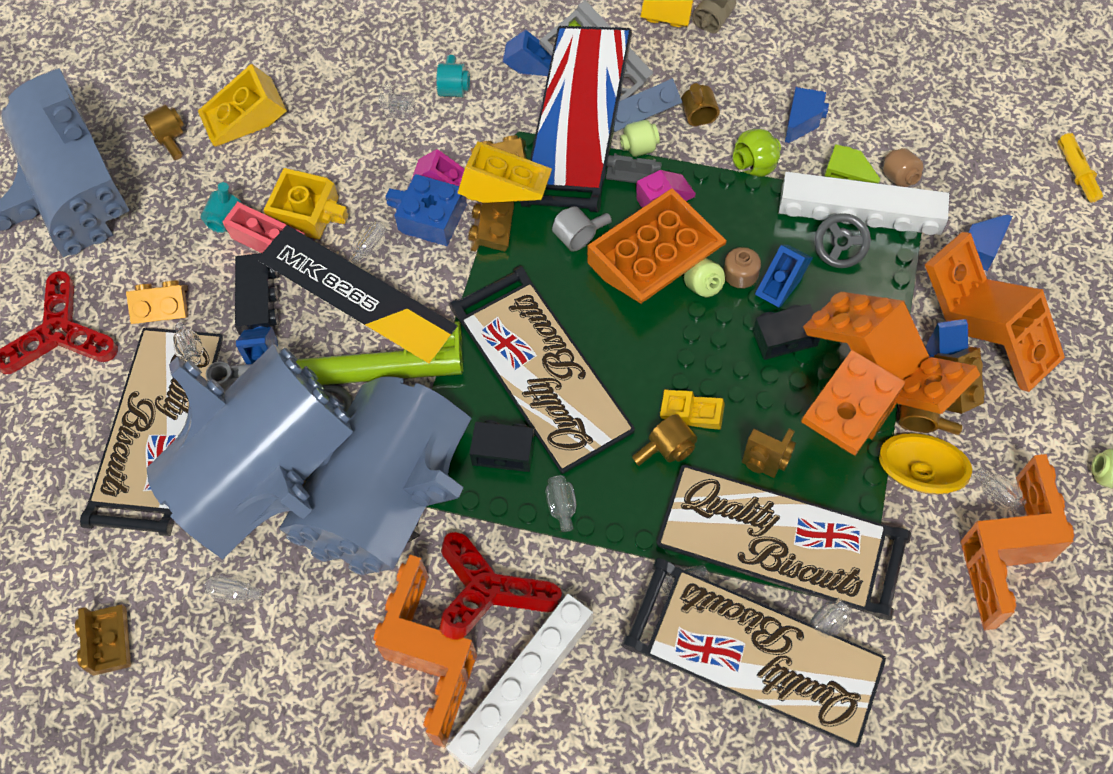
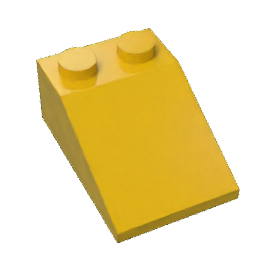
(674, 12)
(242, 107)
(502, 176)

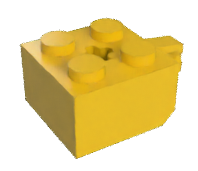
(305, 203)

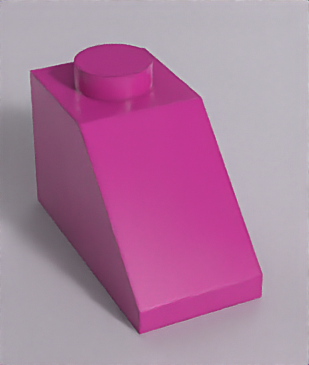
(439, 167)
(660, 182)

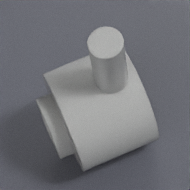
(576, 228)

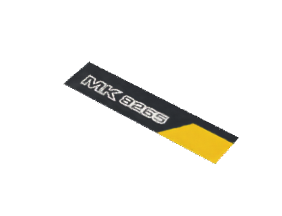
(358, 293)

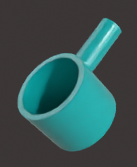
(452, 78)
(218, 207)

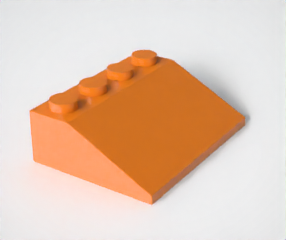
(653, 247)

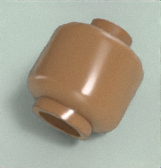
(903, 167)
(742, 267)

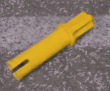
(1080, 167)

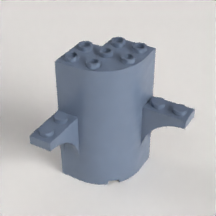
(57, 167)
(246, 448)
(380, 476)

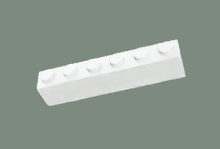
(871, 202)
(520, 684)

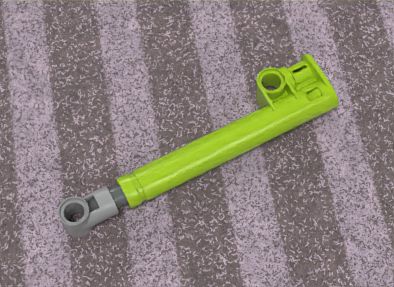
(364, 366)

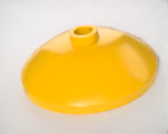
(925, 463)

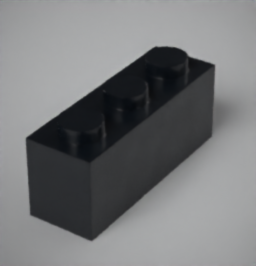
(254, 294)

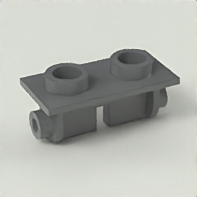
(630, 170)

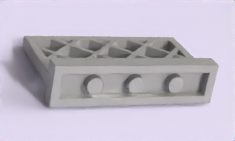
(588, 17)

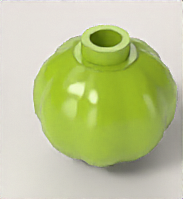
(757, 149)

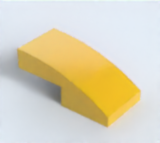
(693, 410)

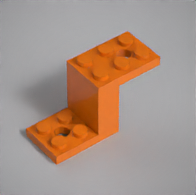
(996, 311)
(888, 337)
(854, 403)
(1016, 541)
(425, 649)

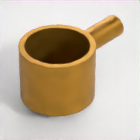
(700, 105)
(165, 126)
(926, 421)
(671, 439)

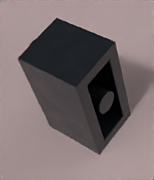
(784, 331)
(502, 446)

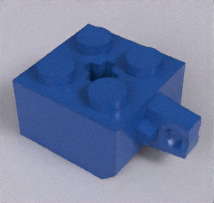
(427, 209)

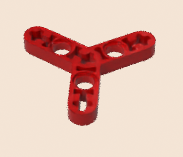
(52, 321)
(475, 590)

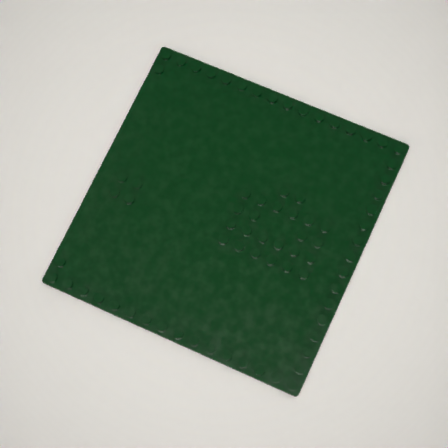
(676, 345)

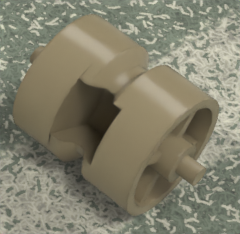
(712, 14)

